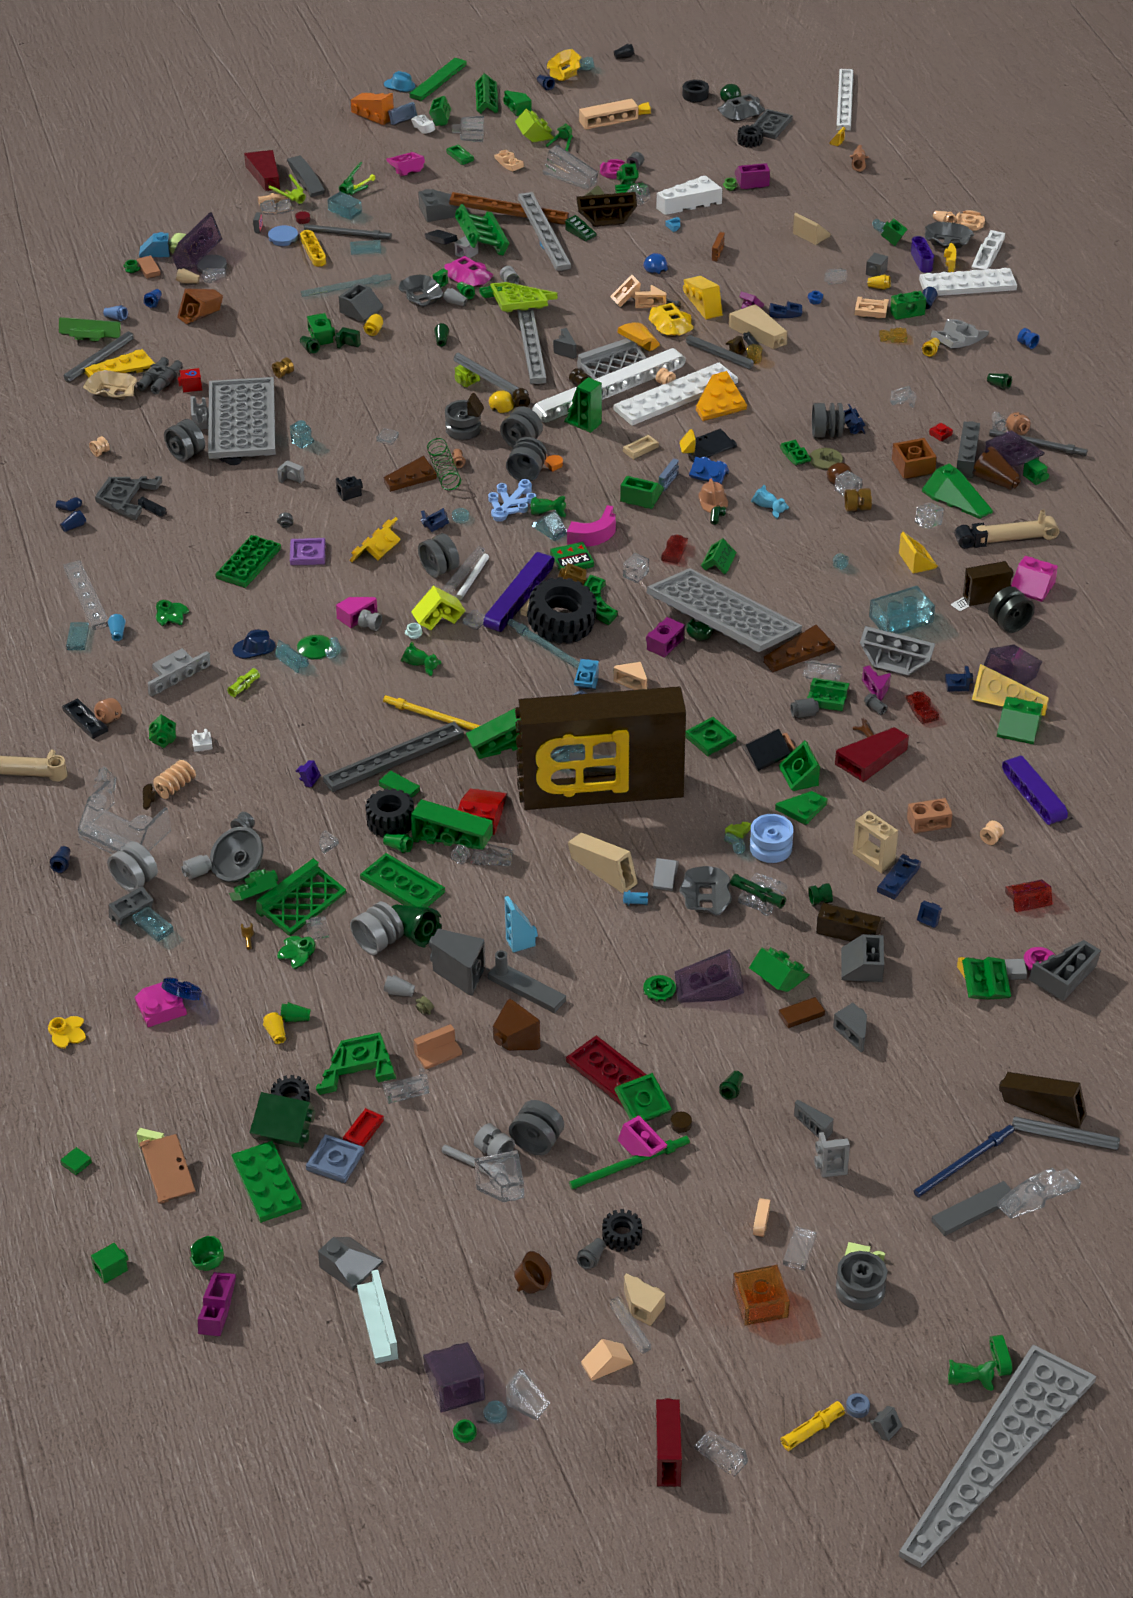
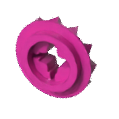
(1034, 954)

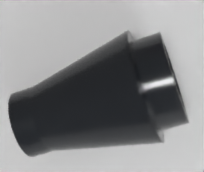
(624, 52)

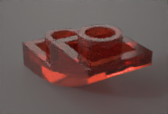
(675, 548)
(921, 707)

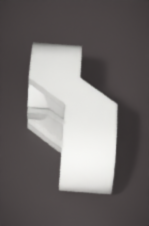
(423, 124)

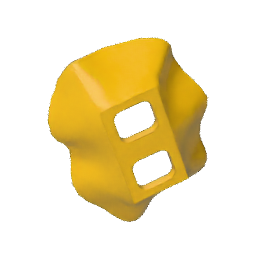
(562, 59)
(664, 324)

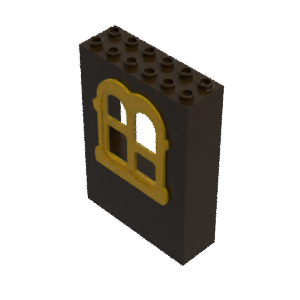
(641, 722)

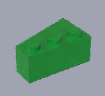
(586, 406)
(494, 735)

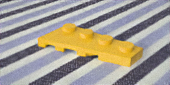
(994, 688)

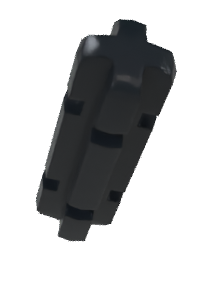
(749, 339)
(152, 506)

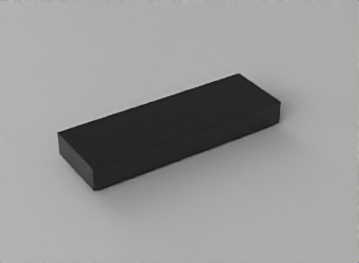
(441, 237)
(85, 718)

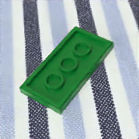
(402, 882)

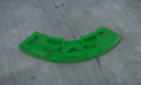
(604, 612)

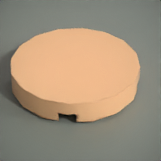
(971, 219)

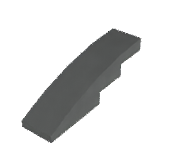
(305, 175)

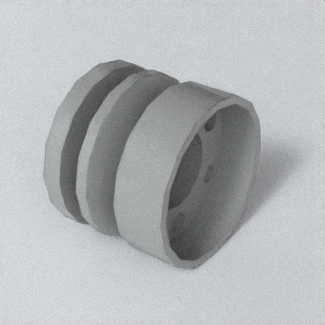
(377, 928)

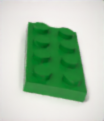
(266, 1181)

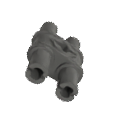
(159, 375)

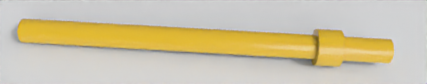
(403, 704)

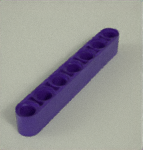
(518, 591)

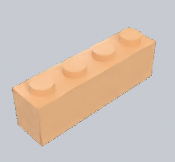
(608, 114)

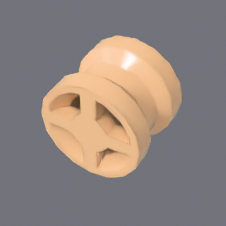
(664, 376)
(99, 446)
(991, 832)

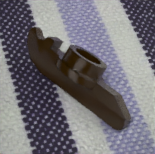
(148, 796)

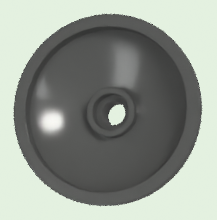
(231, 849)

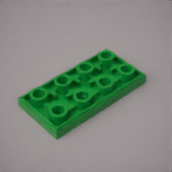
(248, 561)

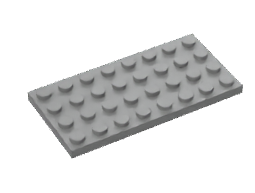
(241, 418)
(724, 609)

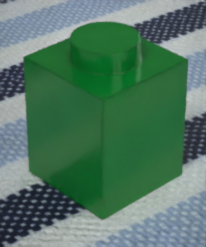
(110, 1262)

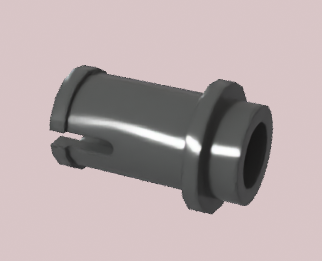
(872, 701)

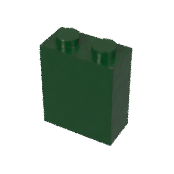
(282, 1120)

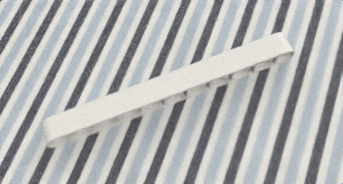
(613, 383)

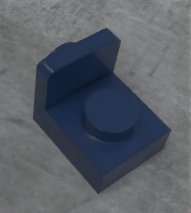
(959, 682)

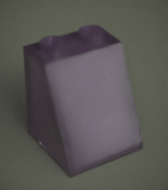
(1013, 663)
(455, 1376)

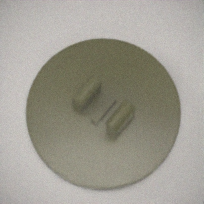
(825, 457)

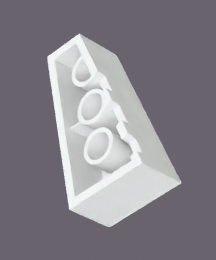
(689, 195)

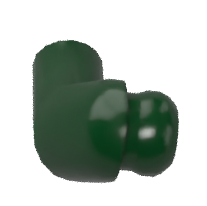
(715, 513)

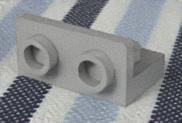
(832, 1156)

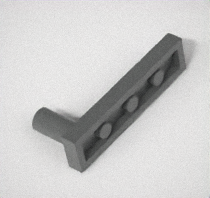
(524, 985)

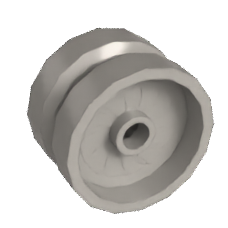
(132, 866)

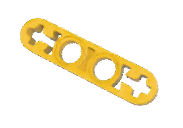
(313, 248)

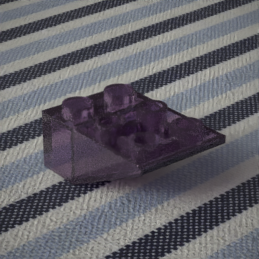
(1014, 448)

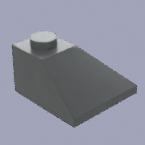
(347, 1261)

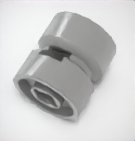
(492, 1141)

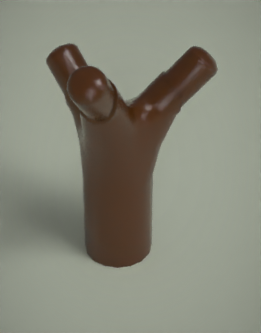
(864, 728)

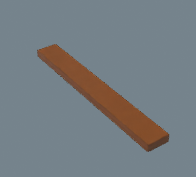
(503, 207)

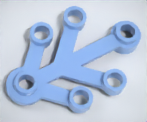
(499, 512)

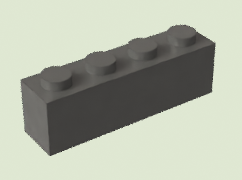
(968, 448)

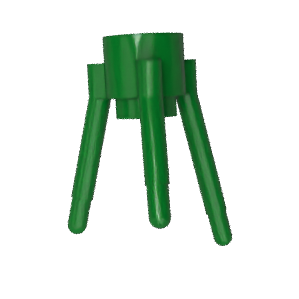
(564, 132)
(347, 186)

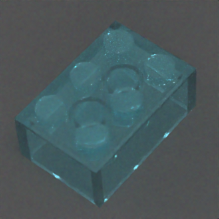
(902, 610)

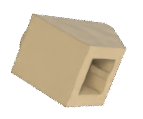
(643, 1300)

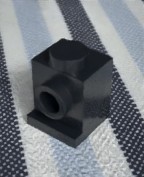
(349, 488)

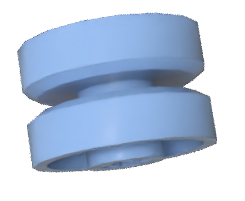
(771, 838)

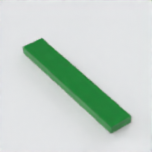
(438, 79)

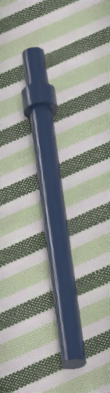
(993, 1140)

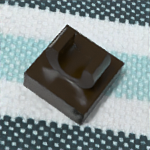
(736, 345)

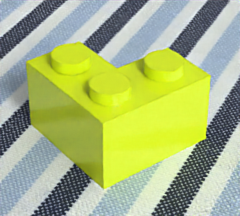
(437, 605)

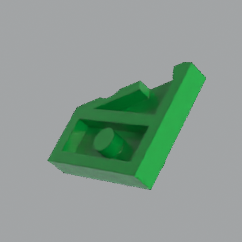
(802, 807)

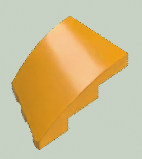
(639, 334)

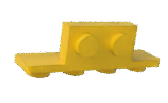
(381, 542)

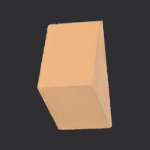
(631, 675)
(605, 1359)

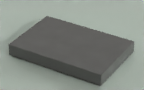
(773, 123)

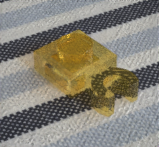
(896, 335)

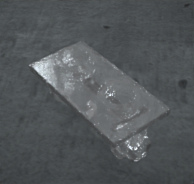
(829, 671)

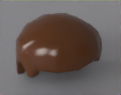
(836, 469)

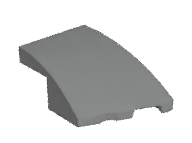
(959, 334)

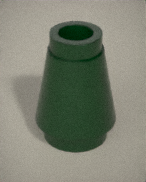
(441, 334)
(310, 344)
(1000, 380)
(731, 1085)

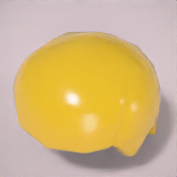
(501, 401)

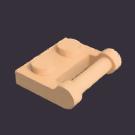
(871, 307)

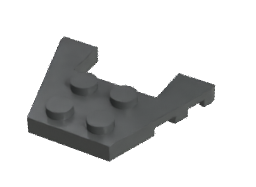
(119, 491)

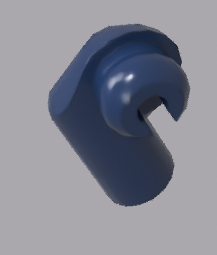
(69, 505)

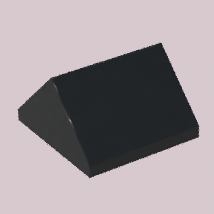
(767, 749)

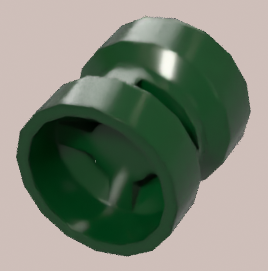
(820, 894)

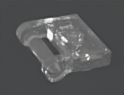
(754, 902)

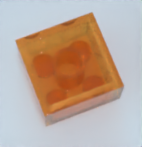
(761, 1295)

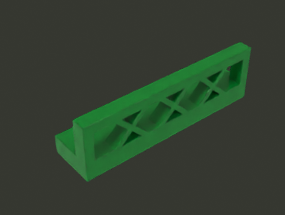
(486, 94)

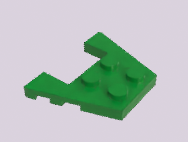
(358, 1055)

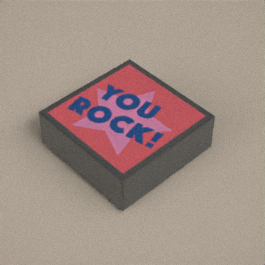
(258, 222)

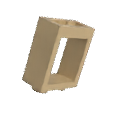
(876, 857)

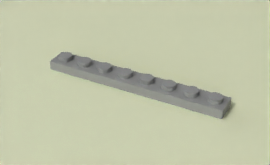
(544, 231)
(531, 346)

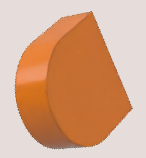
(554, 462)

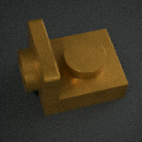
(573, 572)

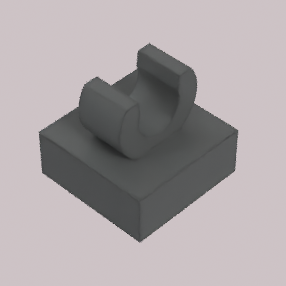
(886, 1423)

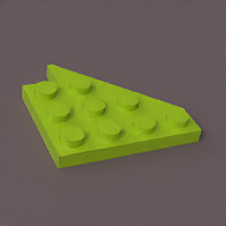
(521, 296)

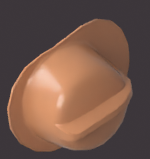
(712, 495)

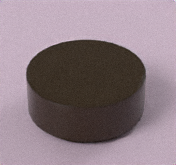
(681, 1122)

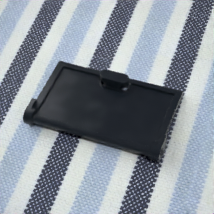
(715, 443)

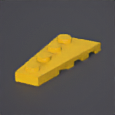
(126, 363)

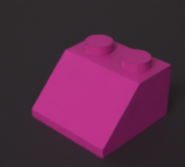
(1034, 578)

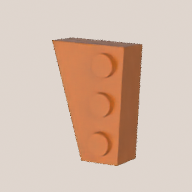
(373, 106)

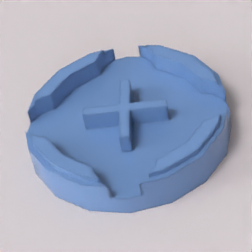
(283, 235)

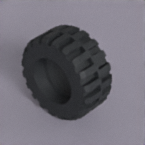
(558, 625)

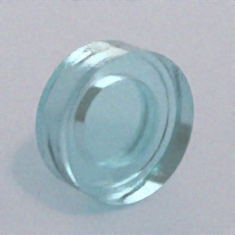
(460, 515)

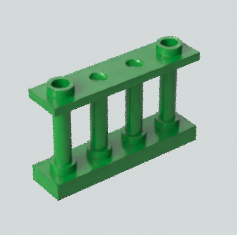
(493, 231)

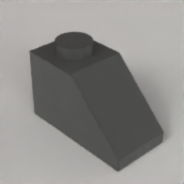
(851, 1025)

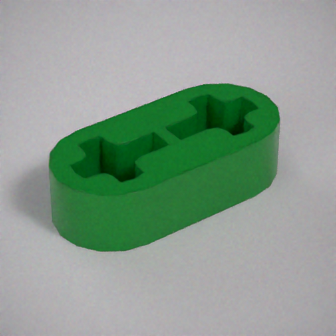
(1000, 1355)

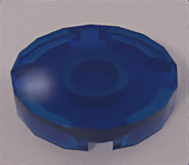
(184, 990)

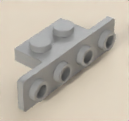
(175, 669)

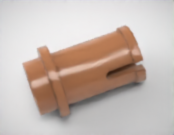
(458, 458)

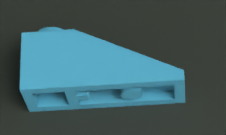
(519, 931)

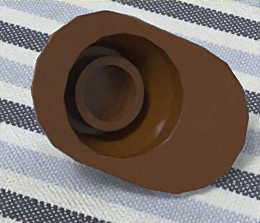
(532, 1273)

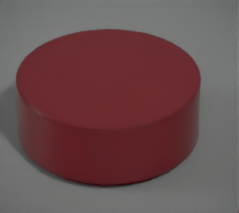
(302, 217)

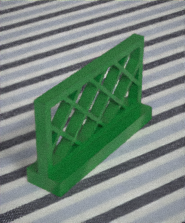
(287, 889)

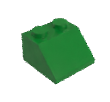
(1020, 720)

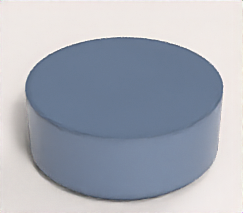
(858, 1405)

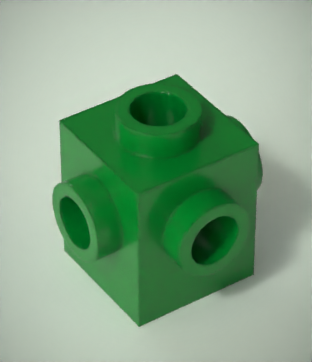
(627, 174)
(162, 731)

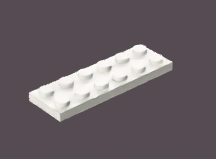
(970, 281)

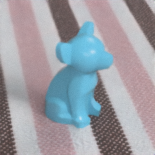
(766, 499)

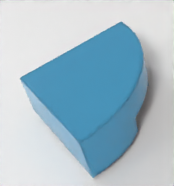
(673, 224)

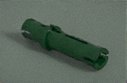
(757, 891)

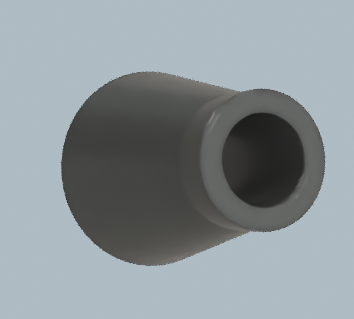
(590, 1255)

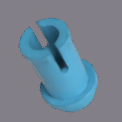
(635, 898)

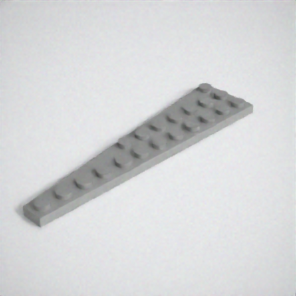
(1022, 1415)

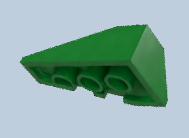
(953, 488)

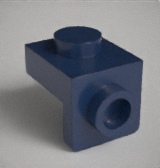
(435, 520)

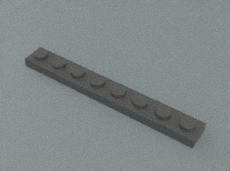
(393, 756)

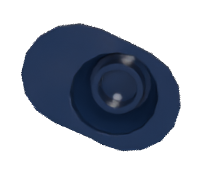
(254, 644)

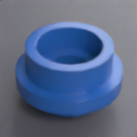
(815, 297)

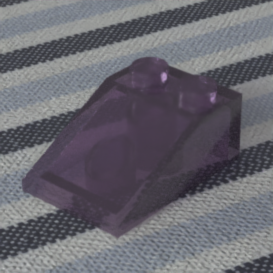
(710, 979)

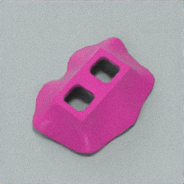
(462, 273)

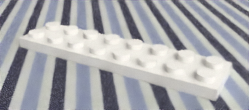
(668, 395)

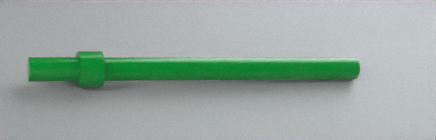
(671, 1146)

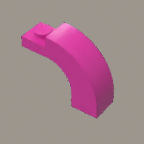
(595, 532)

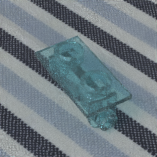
(290, 657)

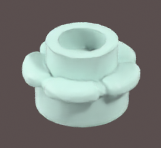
(413, 630)

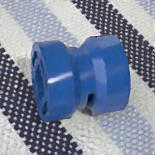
(1028, 338)

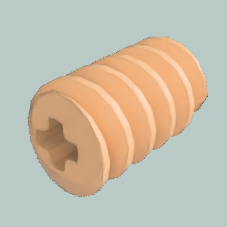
(173, 778)

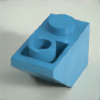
(587, 674)

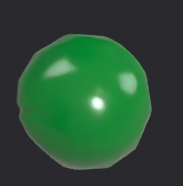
(207, 1253)

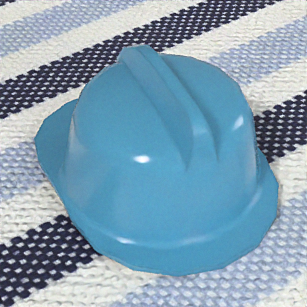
(400, 81)

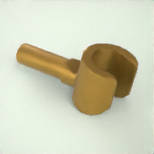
(247, 933)

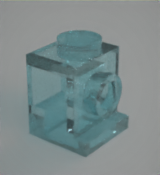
(301, 434)

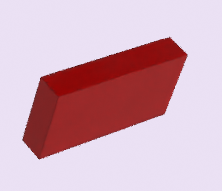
(364, 1127)

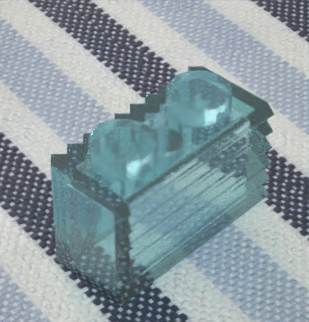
(344, 205)

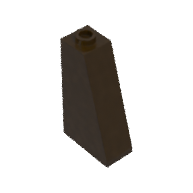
(1045, 1096)

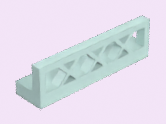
(378, 1319)

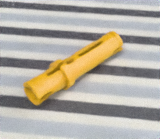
(819, 1421)

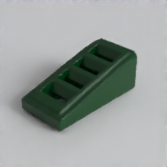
(579, 228)

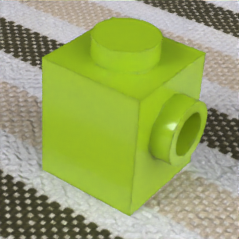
(465, 376)

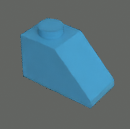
(156, 246)

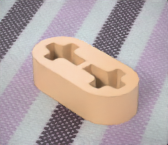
(761, 1217)

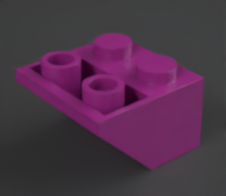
(753, 176)

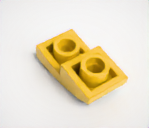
(950, 255)

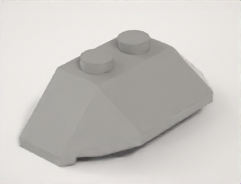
(895, 651)

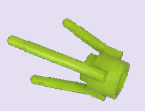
(296, 195)

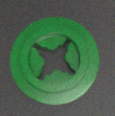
(664, 983)

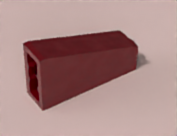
(263, 168)
(872, 753)
(668, 1443)

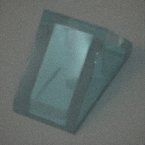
(551, 526)

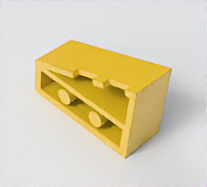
(704, 296)

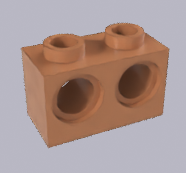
(929, 815)

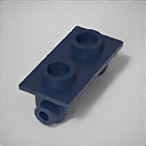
(852, 421)

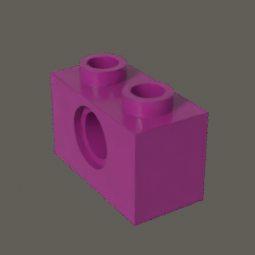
(665, 637)

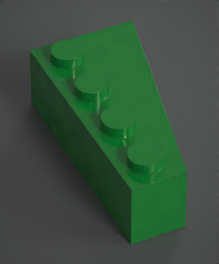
(450, 826)

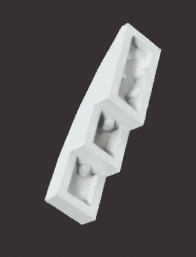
(988, 250)

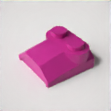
(407, 163)
(159, 1005)

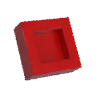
(941, 432)

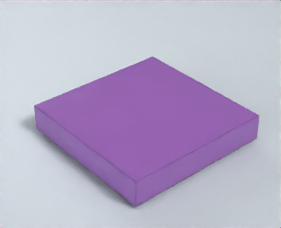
(307, 551)

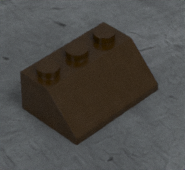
(847, 923)

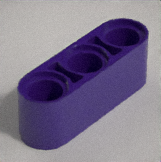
(922, 254)

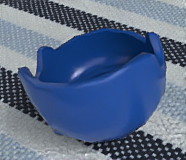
(655, 263)

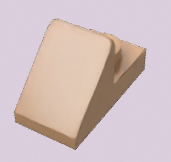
(626, 290)
(650, 299)

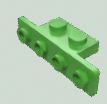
(89, 328)

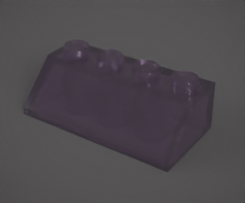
(197, 243)

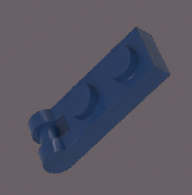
(898, 876)

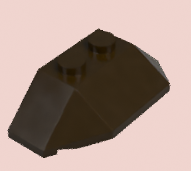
(607, 208)

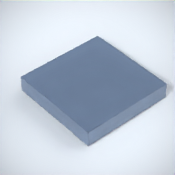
(335, 1158)

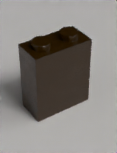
(985, 582)

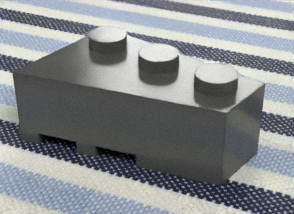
(1066, 970)

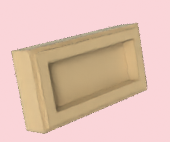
(640, 447)

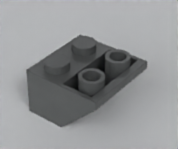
(359, 302)
(863, 959)

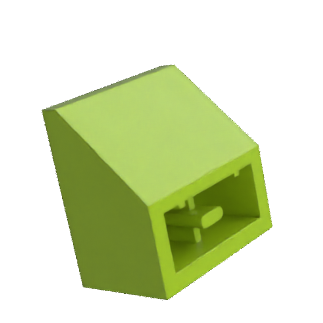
(533, 127)

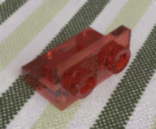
(1030, 895)

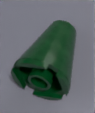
(418, 923)

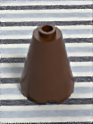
(996, 469)

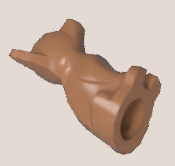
(858, 162)

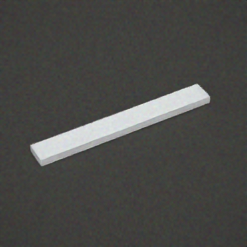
(845, 99)

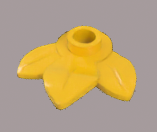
(66, 1031)

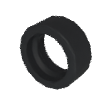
(695, 90)

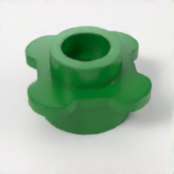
(131, 266)

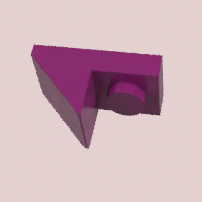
(749, 300)
(876, 684)

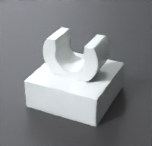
(202, 741)

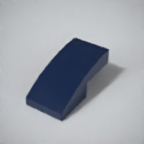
(791, 310)

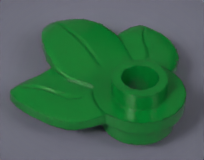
(170, 612)
(297, 950)

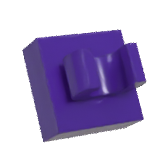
(309, 773)

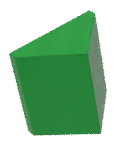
(801, 768)

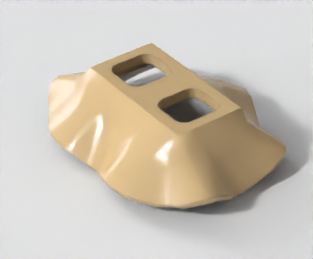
(111, 380)

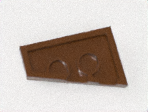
(410, 474)

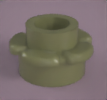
(424, 1005)

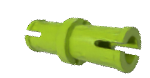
(236, 688)

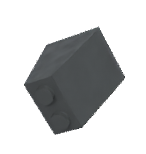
(458, 958)

